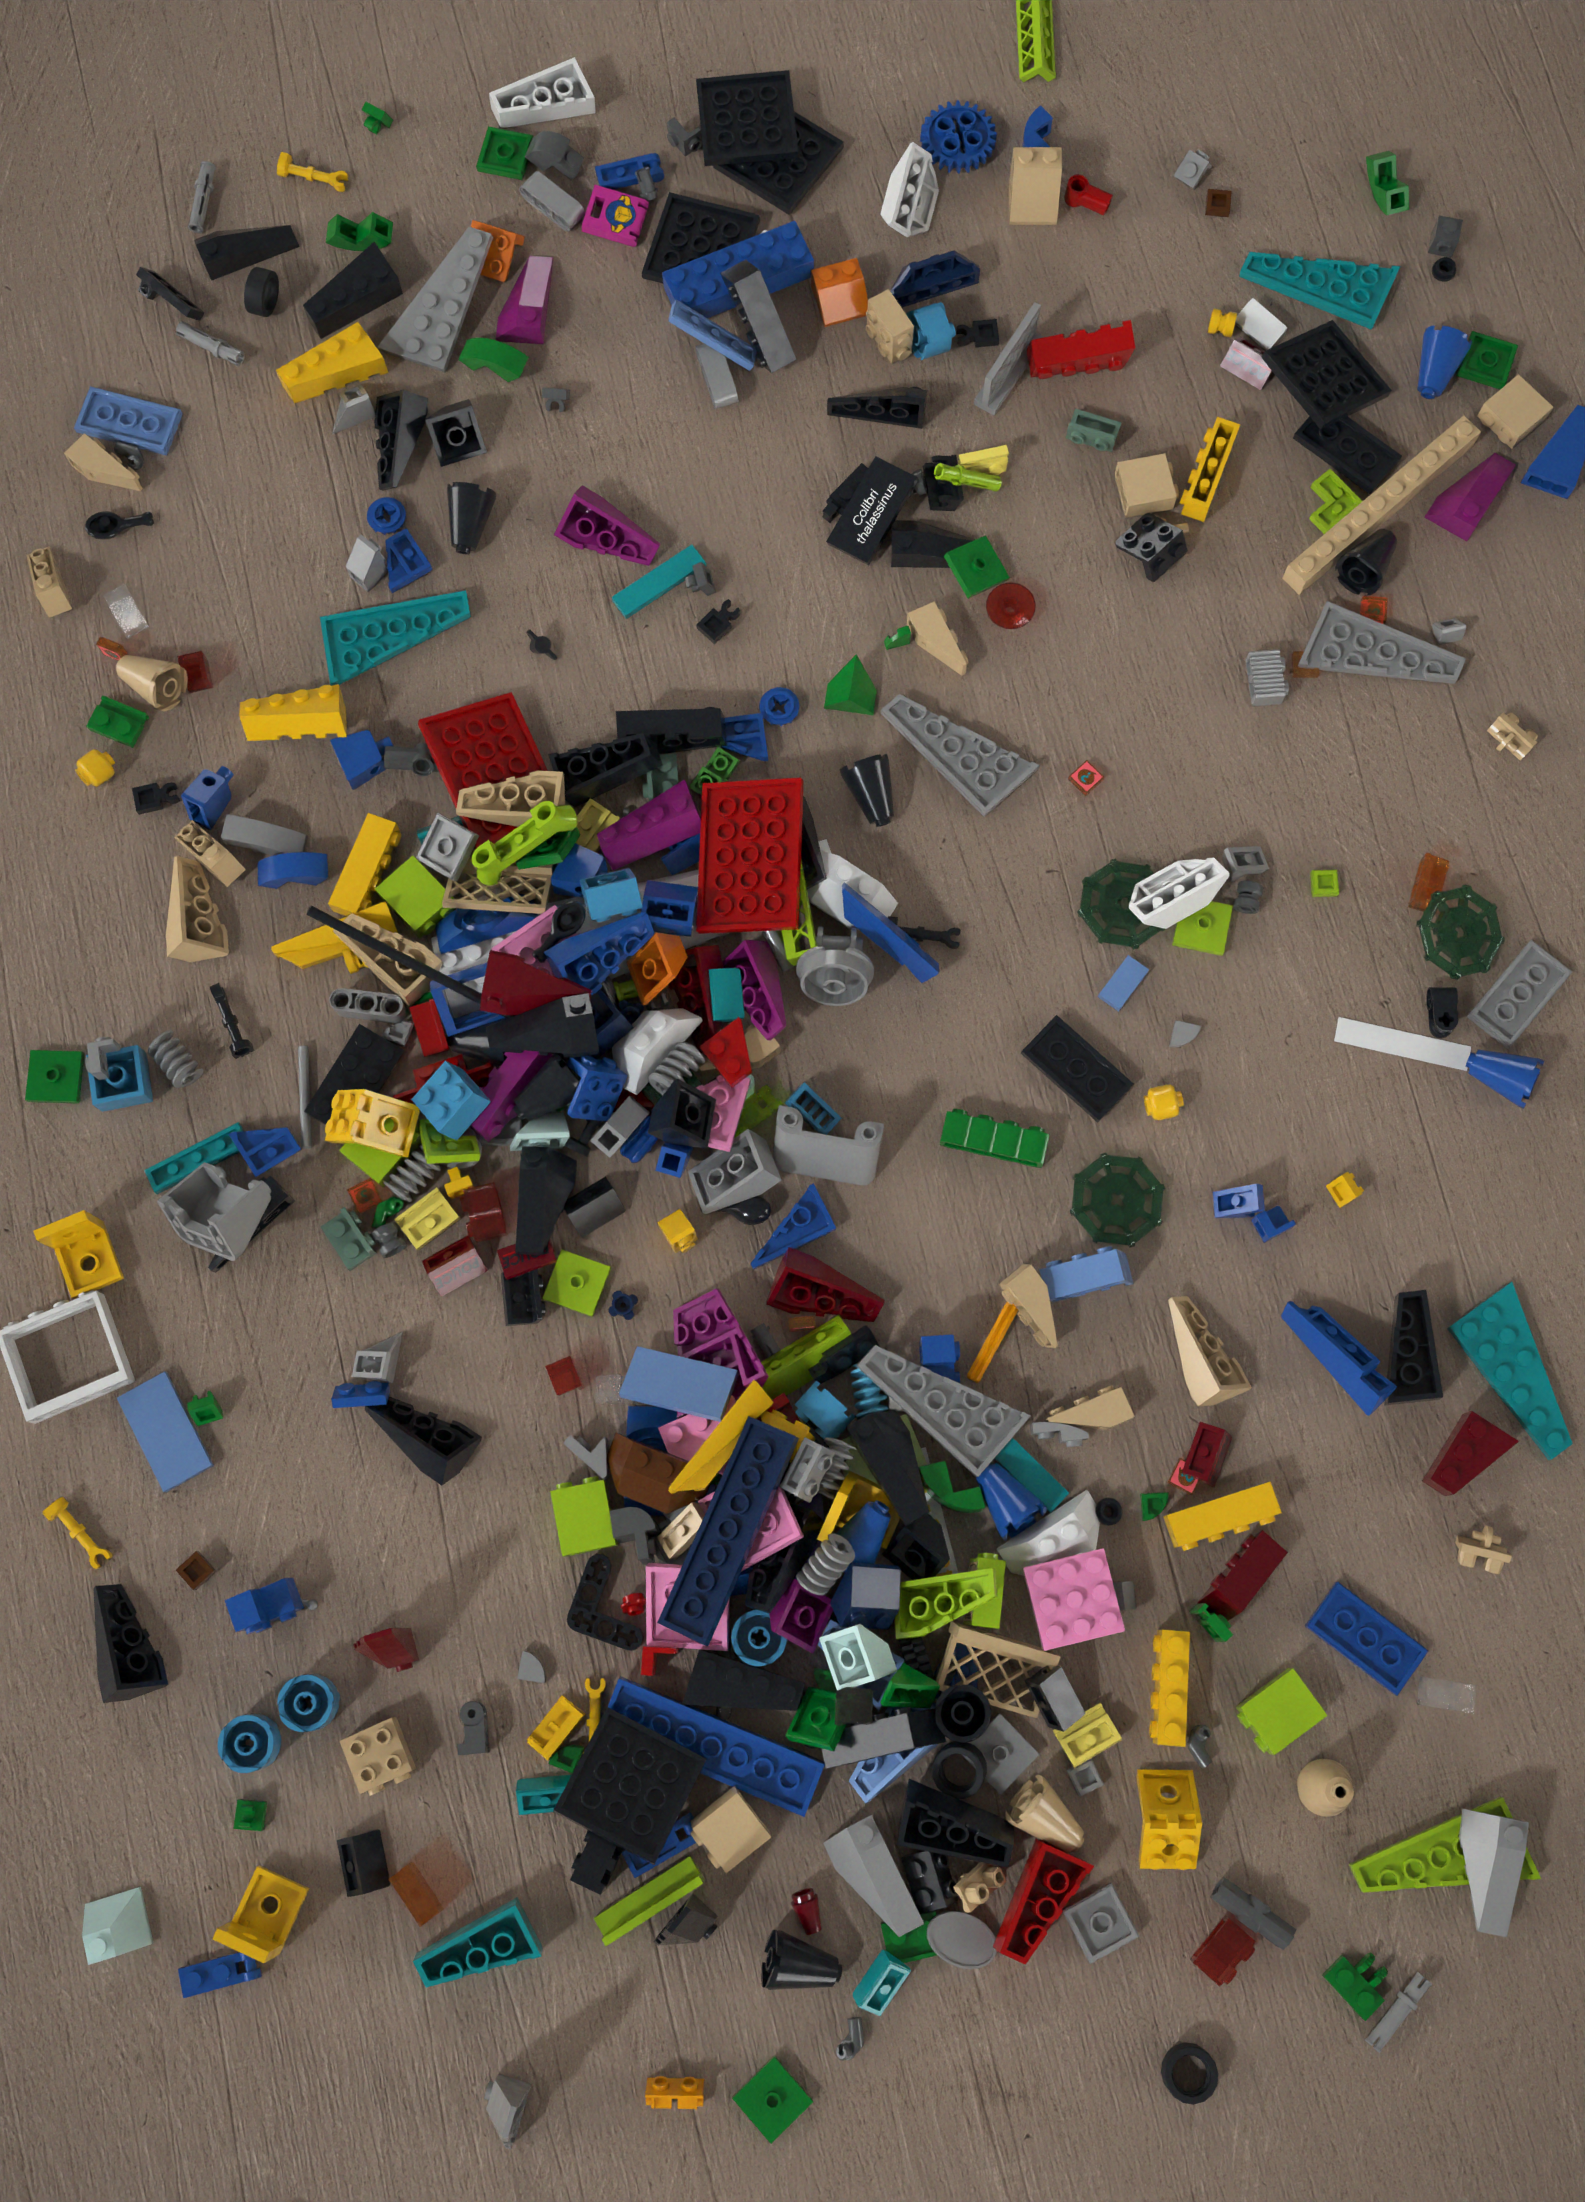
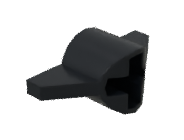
(540, 645)

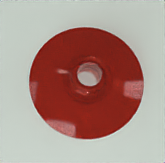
(1013, 596)

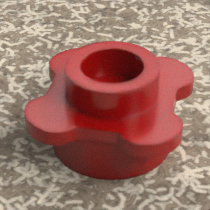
(633, 1604)

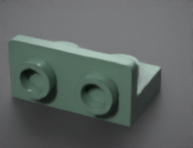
(661, 778)
(348, 1239)

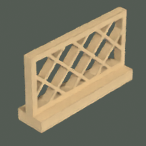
(522, 879)
(999, 1645)

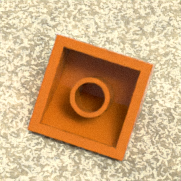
(839, 292)
(656, 964)

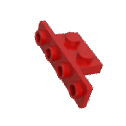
(423, 1074)

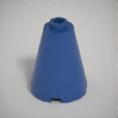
(1440, 358)
(1506, 1073)
(1008, 1501)
(866, 1531)

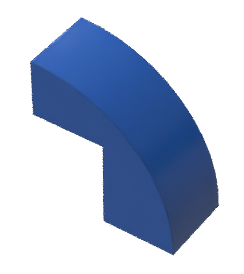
(1037, 128)
(294, 867)
(673, 1159)

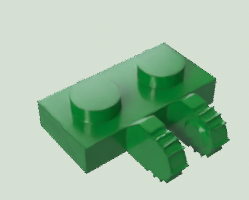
(1353, 1986)

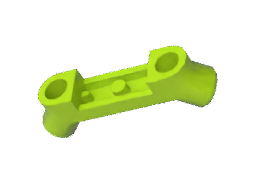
(545, 821)

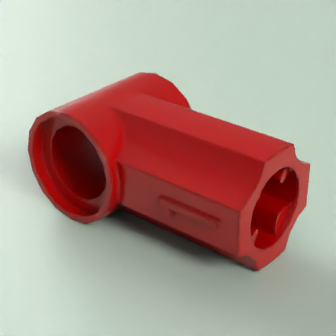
(1083, 194)

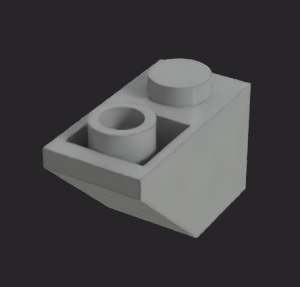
(366, 563)
(619, 1126)

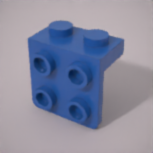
(598, 1088)

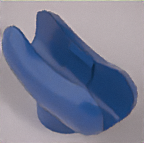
(639, 1142)

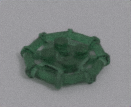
(1108, 906)
(1472, 926)
(1121, 1185)

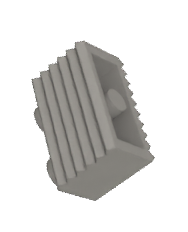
(1266, 677)

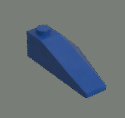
(599, 952)

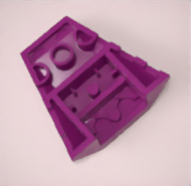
(711, 1334)

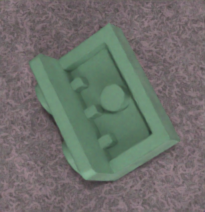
(1093, 430)

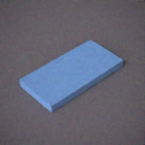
(128, 420)
(679, 1384)
(165, 1432)

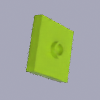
(1205, 929)
(576, 1283)

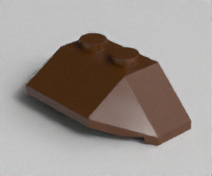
(647, 1473)

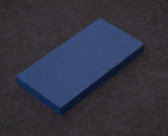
(1366, 1638)

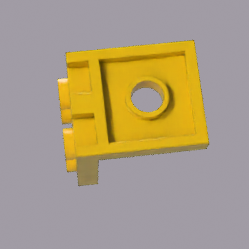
(360, 1119)
(76, 1240)
(850, 1499)
(1168, 1819)
(257, 1930)

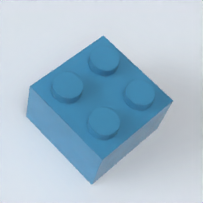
(611, 894)
(127, 1081)
(451, 1100)

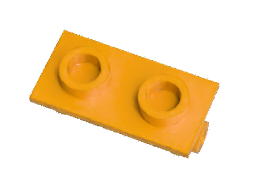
(686, 2090)

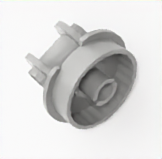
(835, 969)

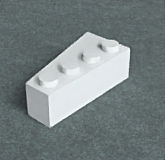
(544, 96)

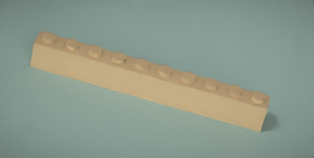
(1381, 504)

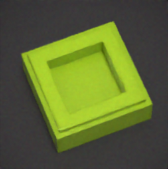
(1324, 883)

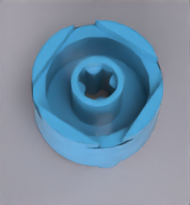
(931, 331)
(824, 1411)
(745, 1645)
(292, 1704)
(242, 1757)

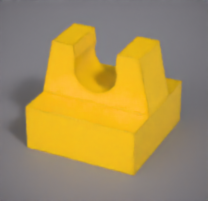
(458, 1183)
(1344, 1189)

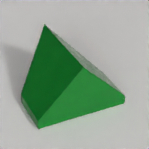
(851, 690)
(910, 1689)

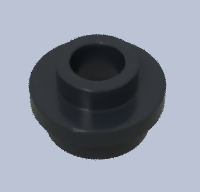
(1444, 264)
(1115, 1508)

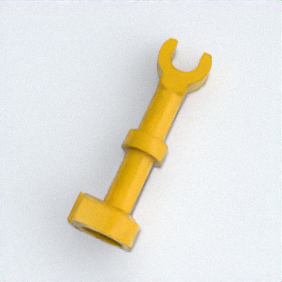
(285, 167)
(59, 1509)
(595, 1705)

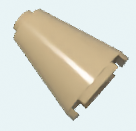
(154, 680)
(1325, 1787)
(1045, 1816)

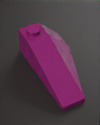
(527, 305)
(1469, 498)
(601, 527)
(759, 985)

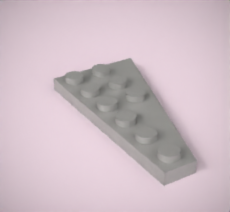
(435, 316)
(1366, 647)
(966, 759)
(953, 1414)

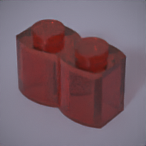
(484, 1212)
(1223, 1951)

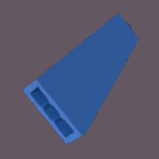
(1562, 459)

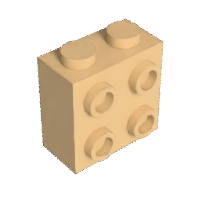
(889, 327)
(1514, 411)
(1146, 485)
(378, 1756)
(729, 1830)

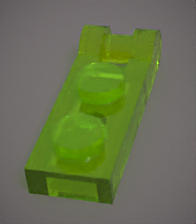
(752, 1112)

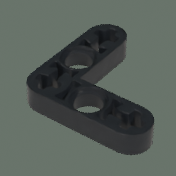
(590, 1608)

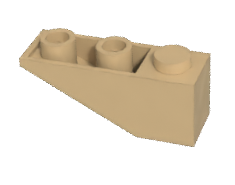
(97, 465)
(48, 582)
(934, 636)
(210, 853)
(759, 1051)
(1031, 1298)
(1098, 1413)

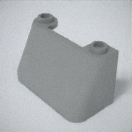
(824, 1154)
(215, 1213)

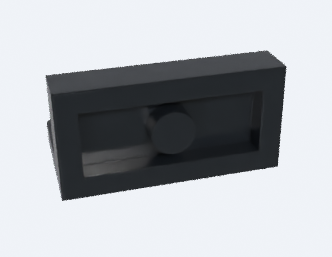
(593, 1207)
(363, 1863)

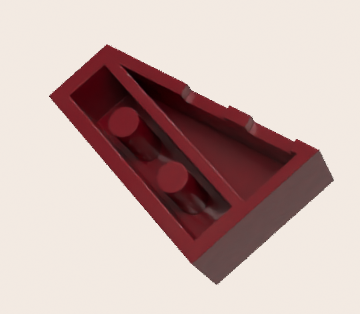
(1467, 1453)
(1244, 1575)

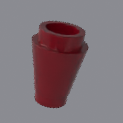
(807, 1910)

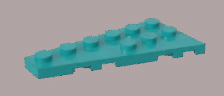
(1327, 284)
(375, 634)
(1505, 1353)

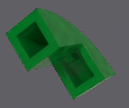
(1388, 191)
(357, 237)
(495, 355)
(938, 1485)

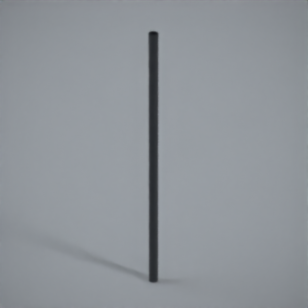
(396, 955)

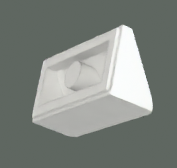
(1260, 325)

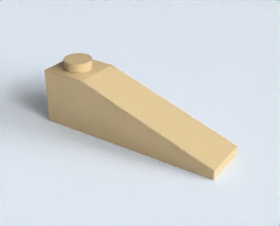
(512, 799)
(192, 920)
(397, 977)
(1205, 1365)

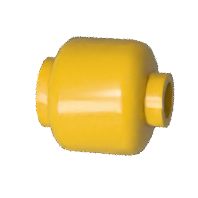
(95, 767)
(1163, 1102)

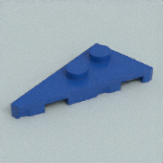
(804, 1224)

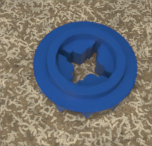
(393, 508)
(780, 696)

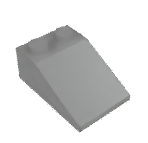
(735, 1175)

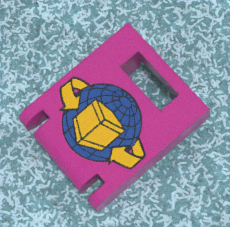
(620, 216)

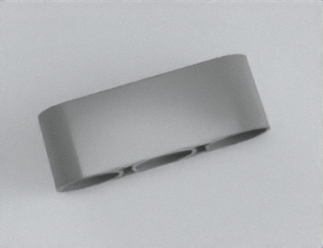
(552, 201)
(717, 376)
(358, 998)

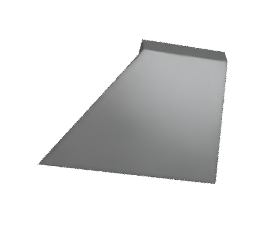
(353, 408)
(378, 1361)

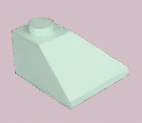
(544, 1131)
(857, 1656)
(115, 1926)

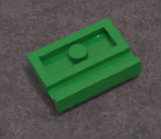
(117, 721)
(1214, 1625)
(911, 1945)

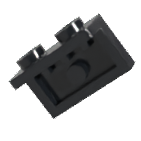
(523, 1299)
(929, 1880)

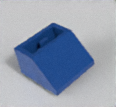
(670, 907)

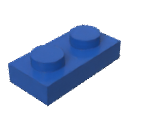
(360, 1395)

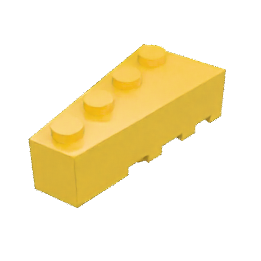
(332, 365)
(295, 714)

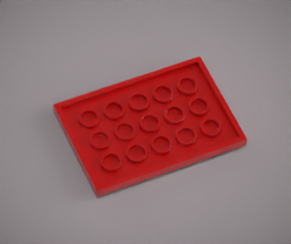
(480, 747)
(750, 856)

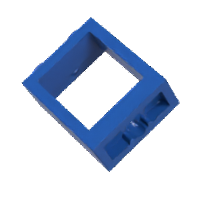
(468, 1021)

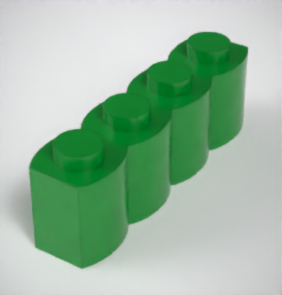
(994, 1139)

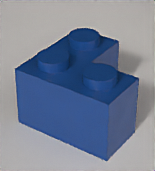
(940, 1354)
(260, 1607)

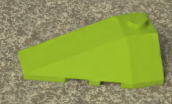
(941, 1599)

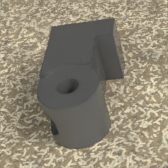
(475, 1722)

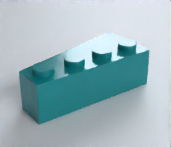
(484, 1944)

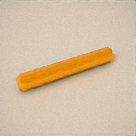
(992, 1342)

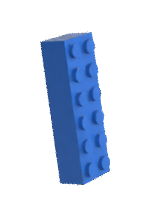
(778, 254)

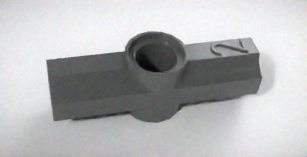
(410, 759)
(1253, 1913)

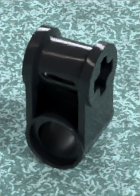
(1442, 1006)

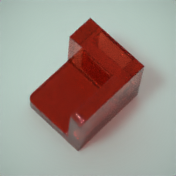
(197, 671)
(564, 1376)

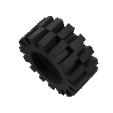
(916, 1655)

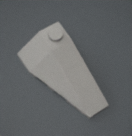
(1493, 1861)
(869, 1868)
(506, 2106)

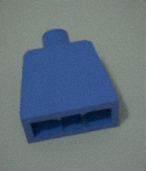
(360, 756)
(208, 796)
(578, 865)

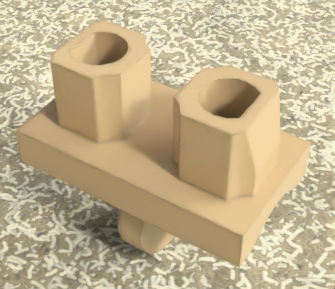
(1511, 736)
(1494, 1554)
(978, 1885)

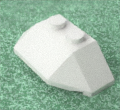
(911, 193)
(1177, 891)
(828, 893)
(650, 1042)
(1058, 1535)

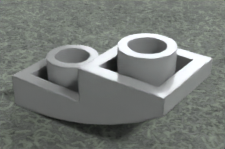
(1066, 1434)

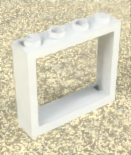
(37, 1320)

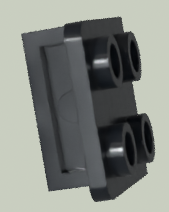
(1153, 543)

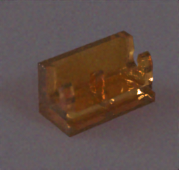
(1428, 879)
(416, 1894)

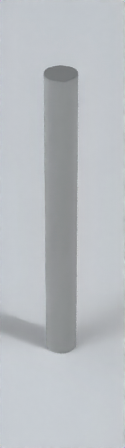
(304, 1093)

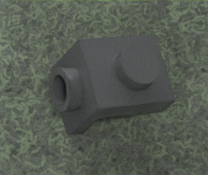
(683, 140)

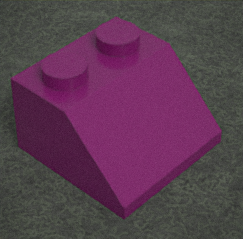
(801, 1616)

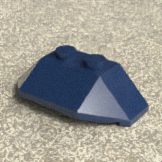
(934, 278)

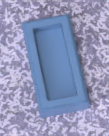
(1123, 983)

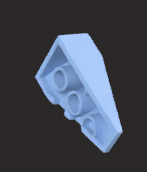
(878, 1773)

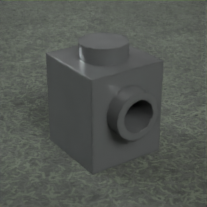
(1445, 236)

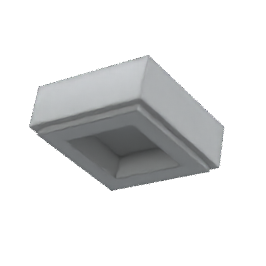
(1085, 1777)

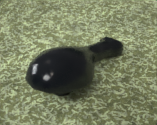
(108, 524)
(564, 923)
(750, 1211)

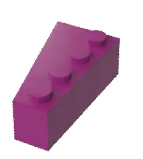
(651, 827)
(502, 1089)

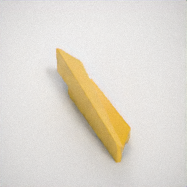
(323, 944)
(722, 1441)

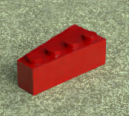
(1081, 351)
(1038, 1900)

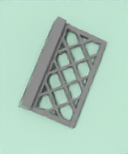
(1009, 364)

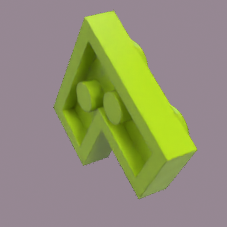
(1338, 501)
(443, 1149)

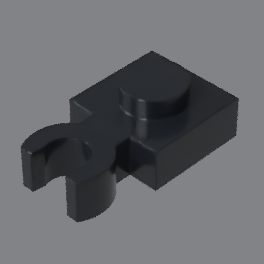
(982, 333)
(717, 623)
(150, 797)

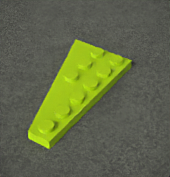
(1427, 1858)

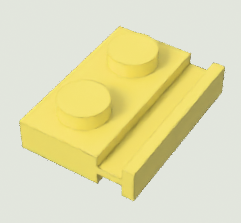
(989, 461)
(592, 820)
(427, 1219)
(1088, 1736)

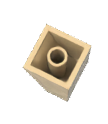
(1035, 185)

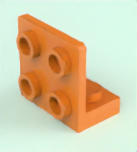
(500, 251)

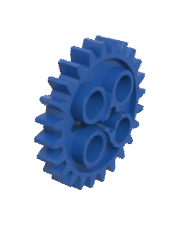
(972, 129)

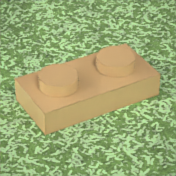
(681, 1531)

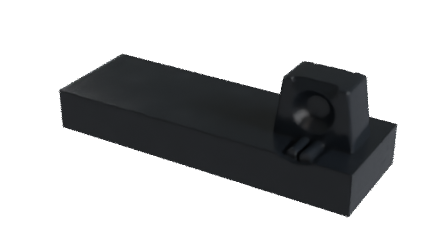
(154, 284)

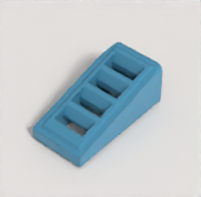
(819, 1103)

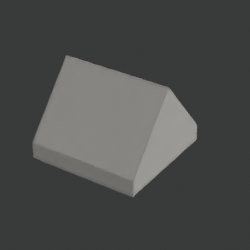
(1449, 630)
(1125, 1595)

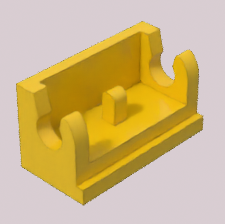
(555, 1727)

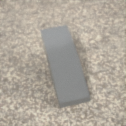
(261, 836)

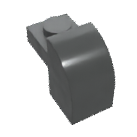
(552, 149)
(637, 1525)

